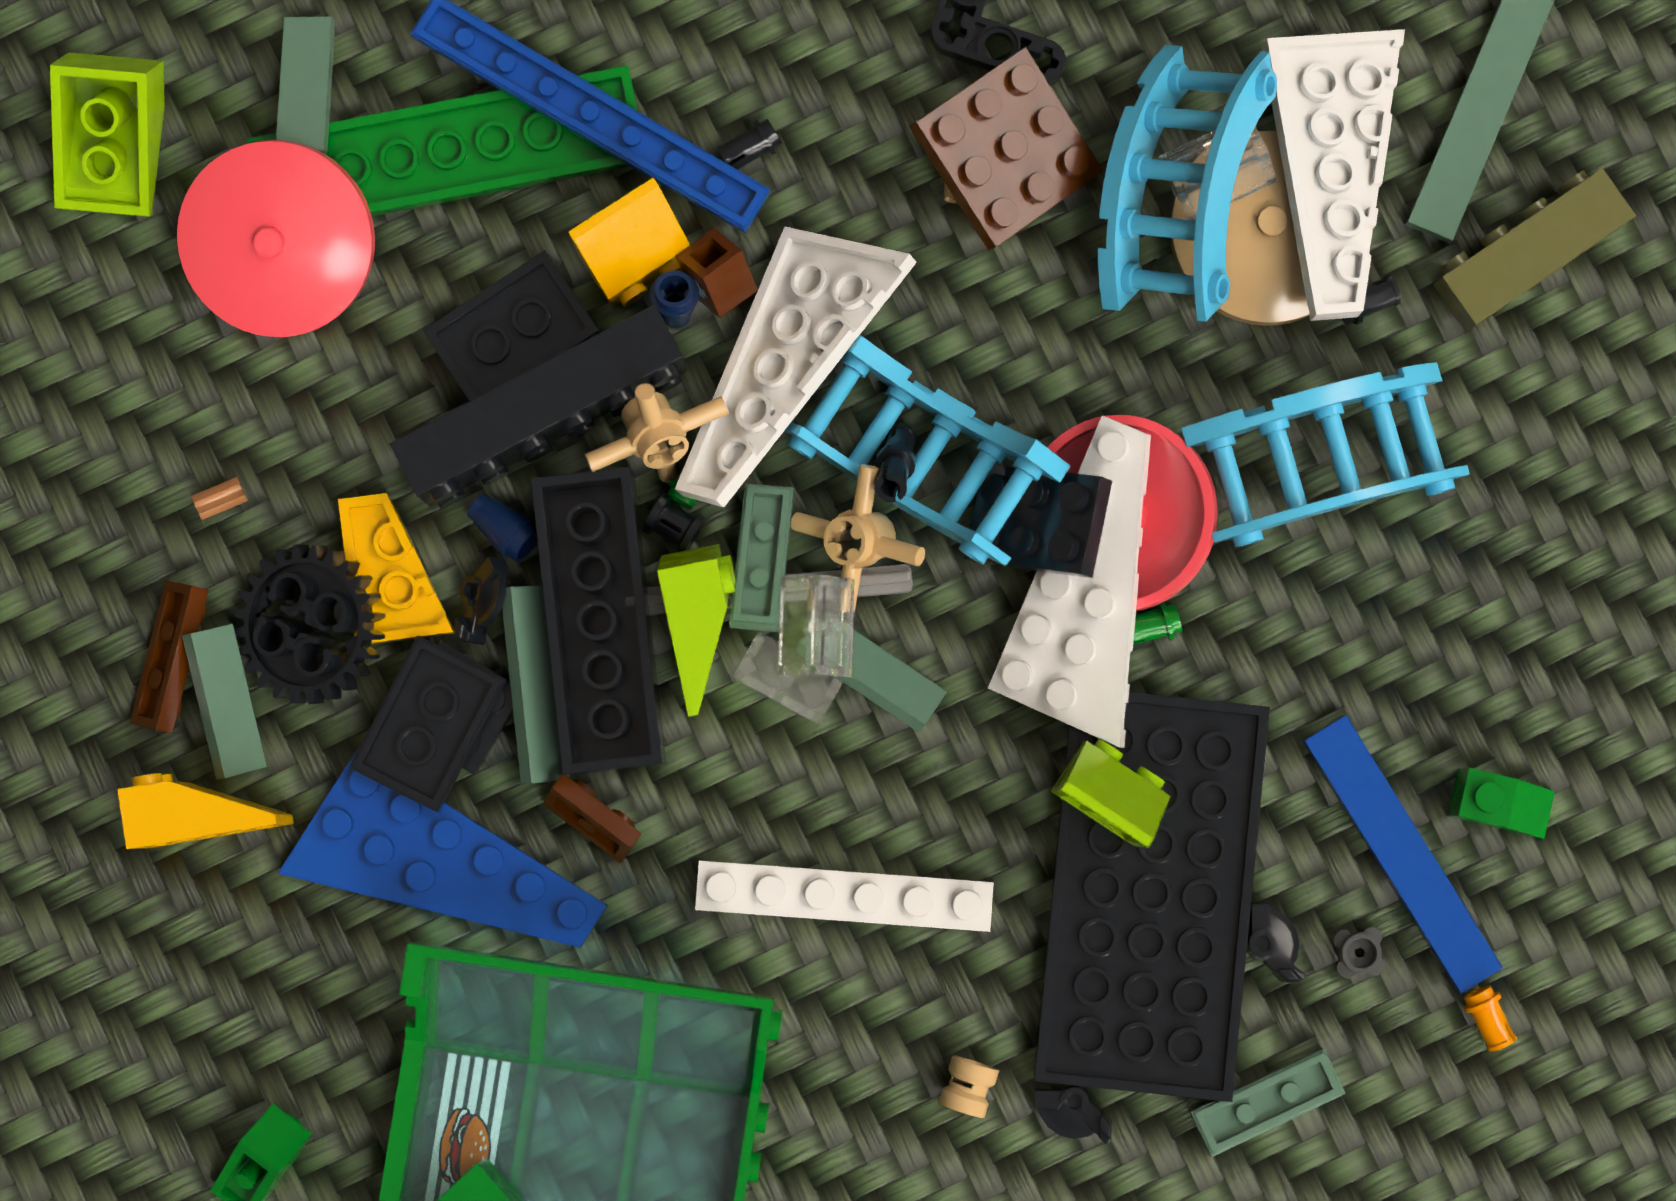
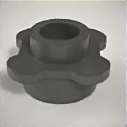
(1370, 962)

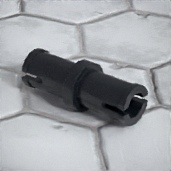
(896, 463)

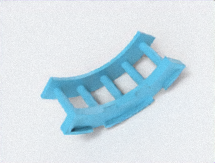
(1132, 165)
(1327, 406)
(951, 418)

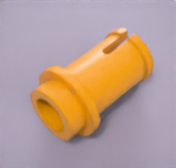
(1489, 1017)

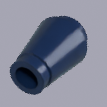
(675, 297)
(504, 527)

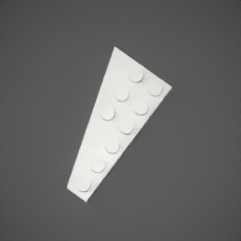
(1333, 153)
(797, 330)
(1078, 631)

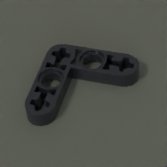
(981, 29)

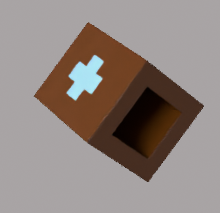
(718, 271)

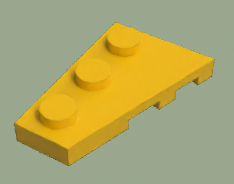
(383, 548)

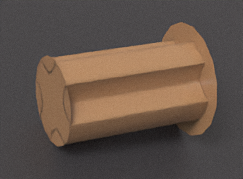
(219, 498)

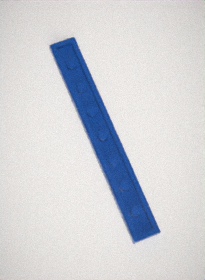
(590, 113)

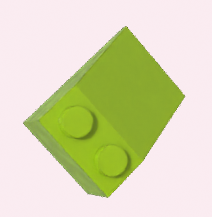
(106, 132)
(695, 601)
(1112, 793)

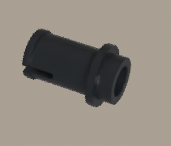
(750, 145)
(1378, 297)

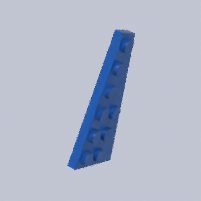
(434, 861)

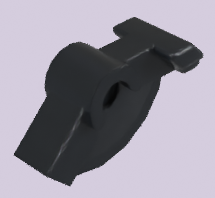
(483, 600)
(1274, 942)
(1072, 1113)

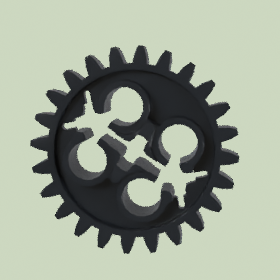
(293, 665)

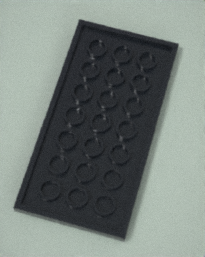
(1157, 935)

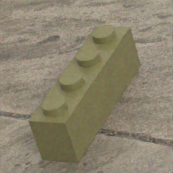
(1534, 249)

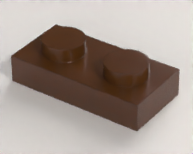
(580, 809)

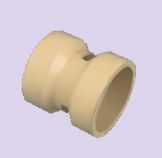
(968, 1098)

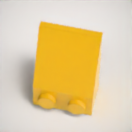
(630, 243)
(174, 812)

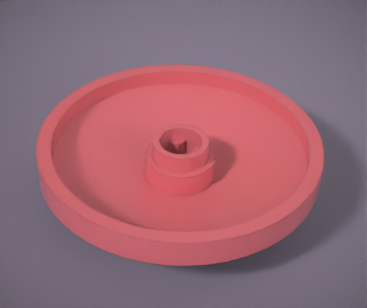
(276, 238)
(1176, 510)

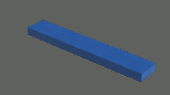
(1402, 854)

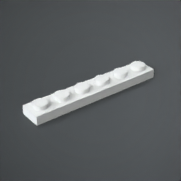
(844, 896)

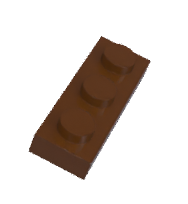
(166, 663)

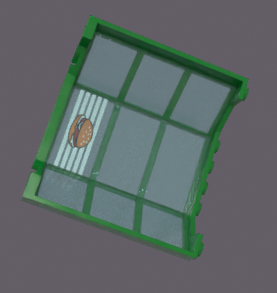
(575, 1081)

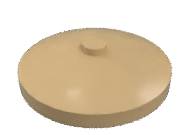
(1259, 253)

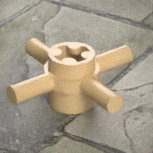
(655, 432)
(873, 528)

